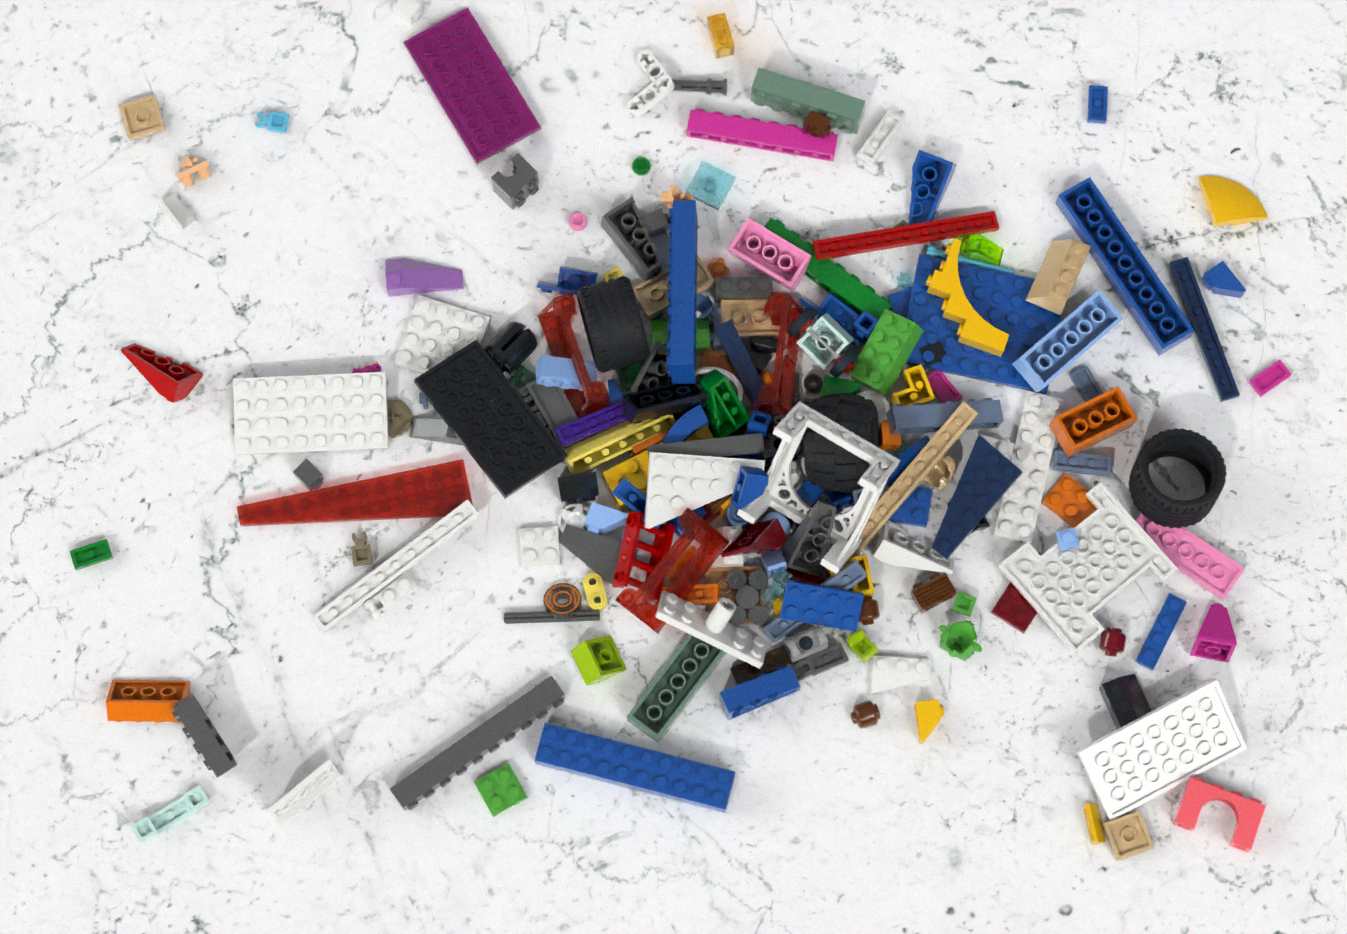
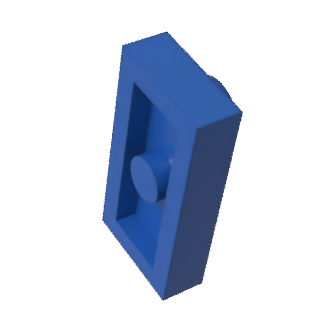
(1097, 104)

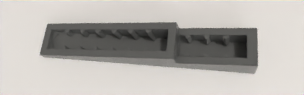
(715, 447)

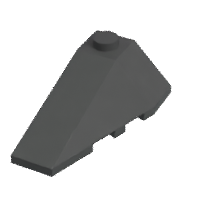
(811, 540)
(594, 550)

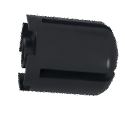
(511, 346)

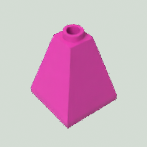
(1216, 636)

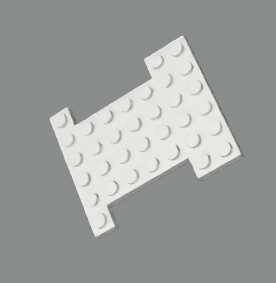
(1080, 581)

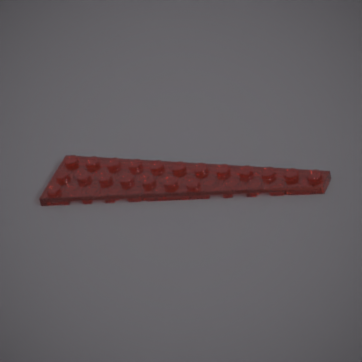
(401, 495)

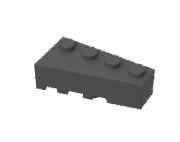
(632, 238)
(204, 734)

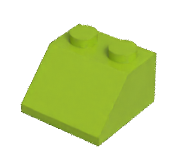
(598, 659)

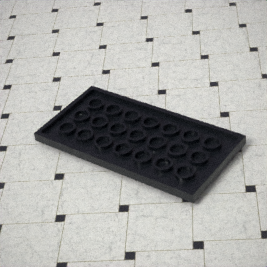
(490, 419)

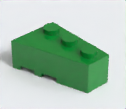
(722, 406)

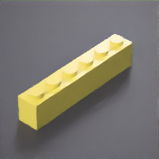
(613, 442)

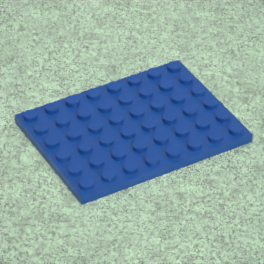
(1000, 302)

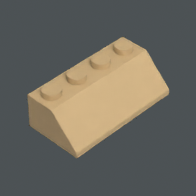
(1058, 274)

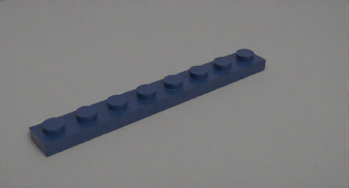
(1204, 329)

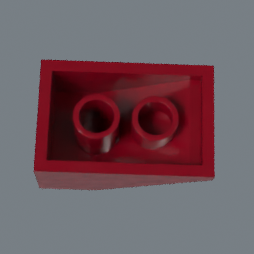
(757, 539)

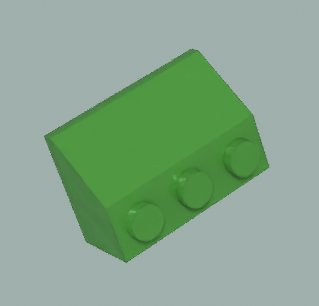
(660, 335)

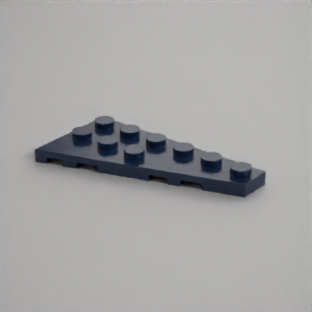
(980, 487)

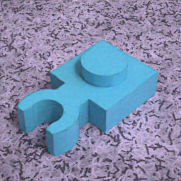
(275, 121)

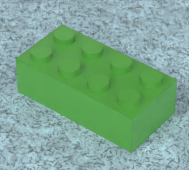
(886, 352)

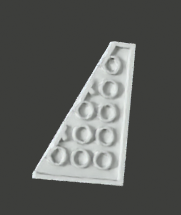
(689, 482)

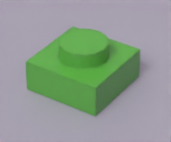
(964, 604)

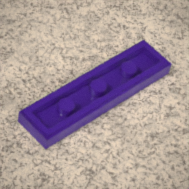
(591, 424)

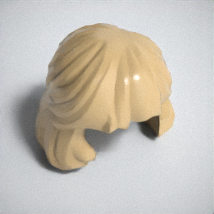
(942, 473)

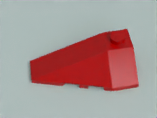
(165, 376)

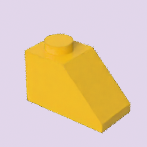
(928, 716)

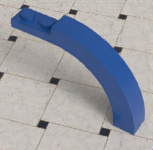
(685, 427)

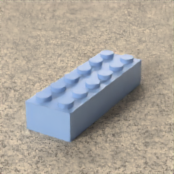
(1067, 341)

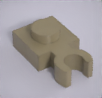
(361, 552)

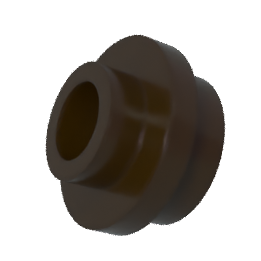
(813, 377)

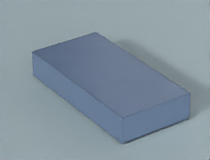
(1085, 383)

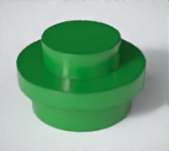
(641, 166)

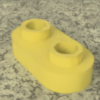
(595, 591)

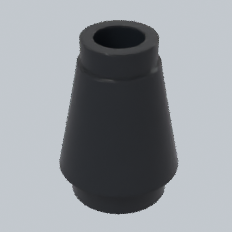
(764, 343)

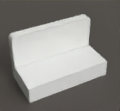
(177, 213)

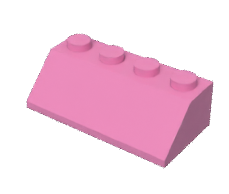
(770, 254)

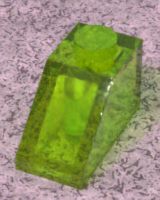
(981, 249)

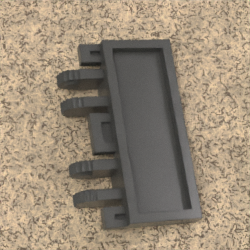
(550, 407)

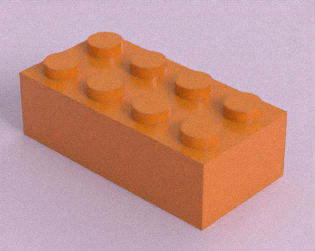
(1093, 421)

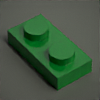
(91, 554)

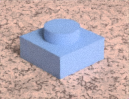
(1067, 539)

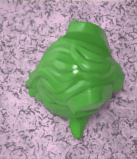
(959, 639)

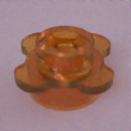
(718, 273)

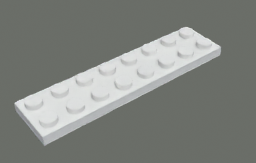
(1032, 456)

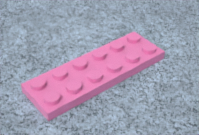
(1194, 557)

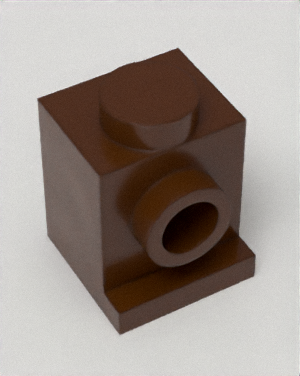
(817, 125)

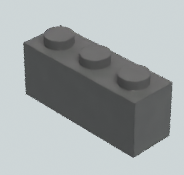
(743, 288)

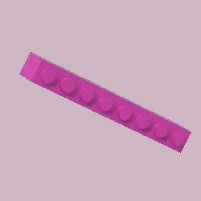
(759, 135)

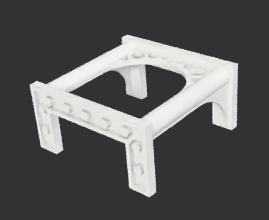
(873, 480)

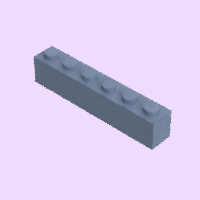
(931, 417)

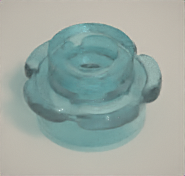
(904, 280)

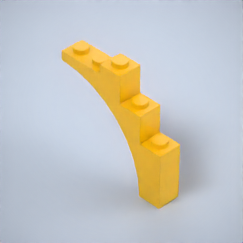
(975, 330)

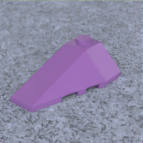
(417, 277)

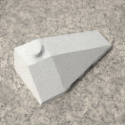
(901, 549)

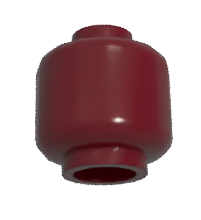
(1112, 641)

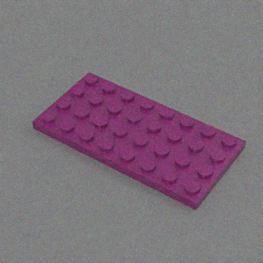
(472, 85)

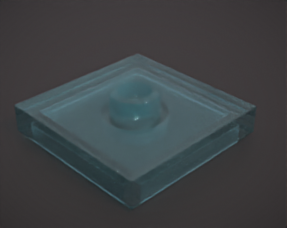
(710, 185)

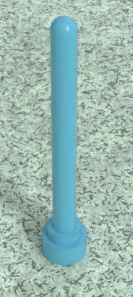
(933, 251)

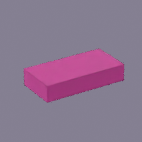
(1270, 378)
(942, 387)

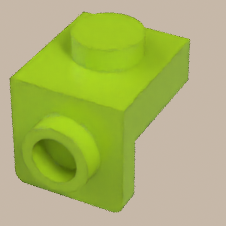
(861, 645)

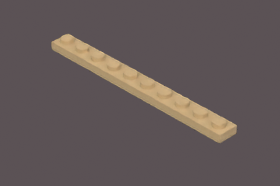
(916, 472)

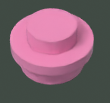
(577, 221)

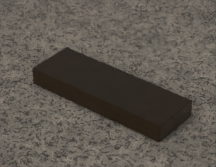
(772, 660)

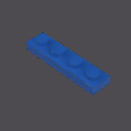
(1161, 632)

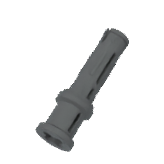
(709, 86)

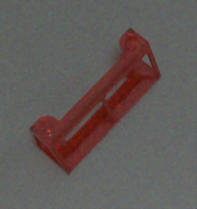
(563, 344)
(777, 397)
(711, 547)

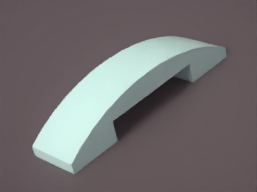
(170, 815)

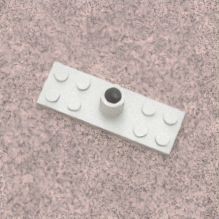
(713, 627)

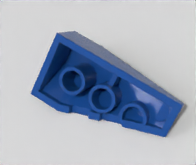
(929, 183)

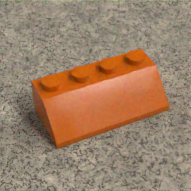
(145, 700)

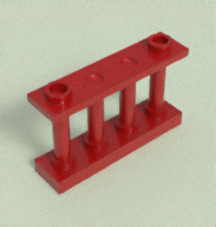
(630, 541)

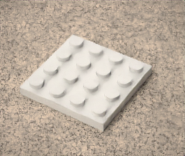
(437, 333)

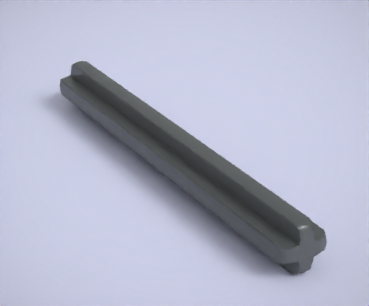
(543, 616)

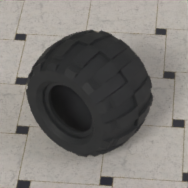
(827, 462)

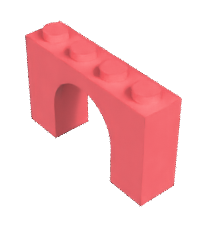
(1247, 811)

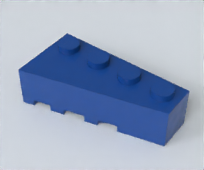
(759, 692)

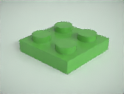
(501, 790)

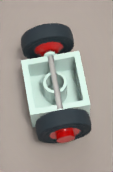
(824, 341)

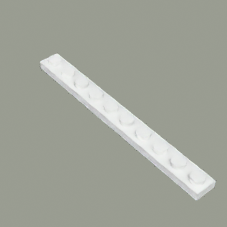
(396, 566)

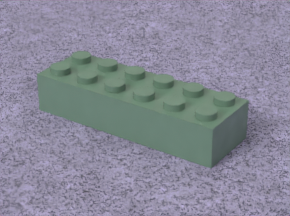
(800, 97)
(675, 687)

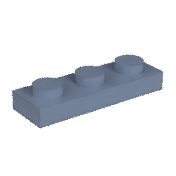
(1082, 463)

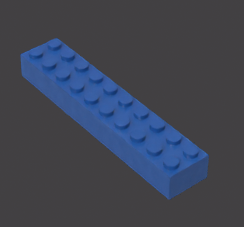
(1124, 266)
(682, 292)
(634, 767)

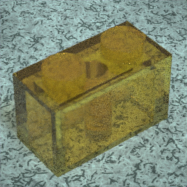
(720, 35)

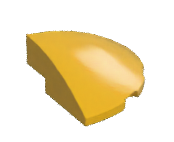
(1230, 202)

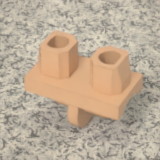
(185, 176)
(674, 194)

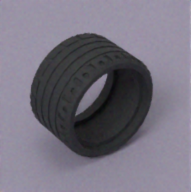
(613, 324)
(1187, 446)

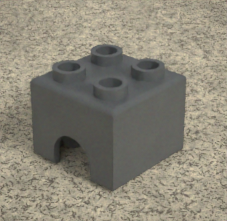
(518, 187)

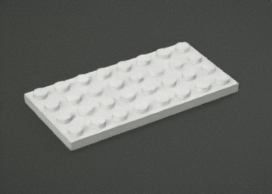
(310, 413)
(1162, 749)

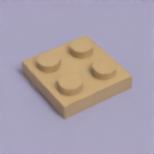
(142, 117)
(1128, 836)

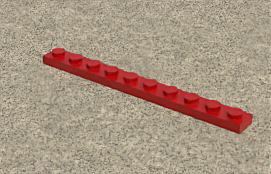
(905, 235)

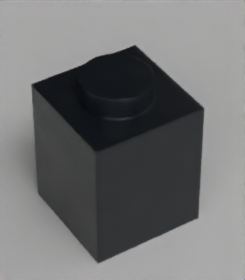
(938, 351)

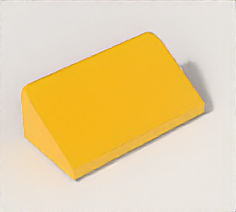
(1094, 823)

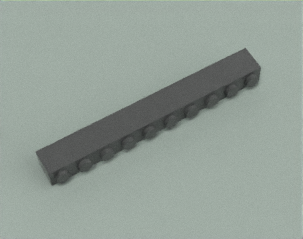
(478, 743)

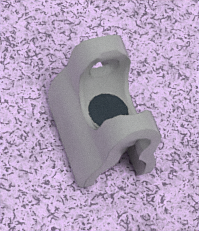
(806, 643)

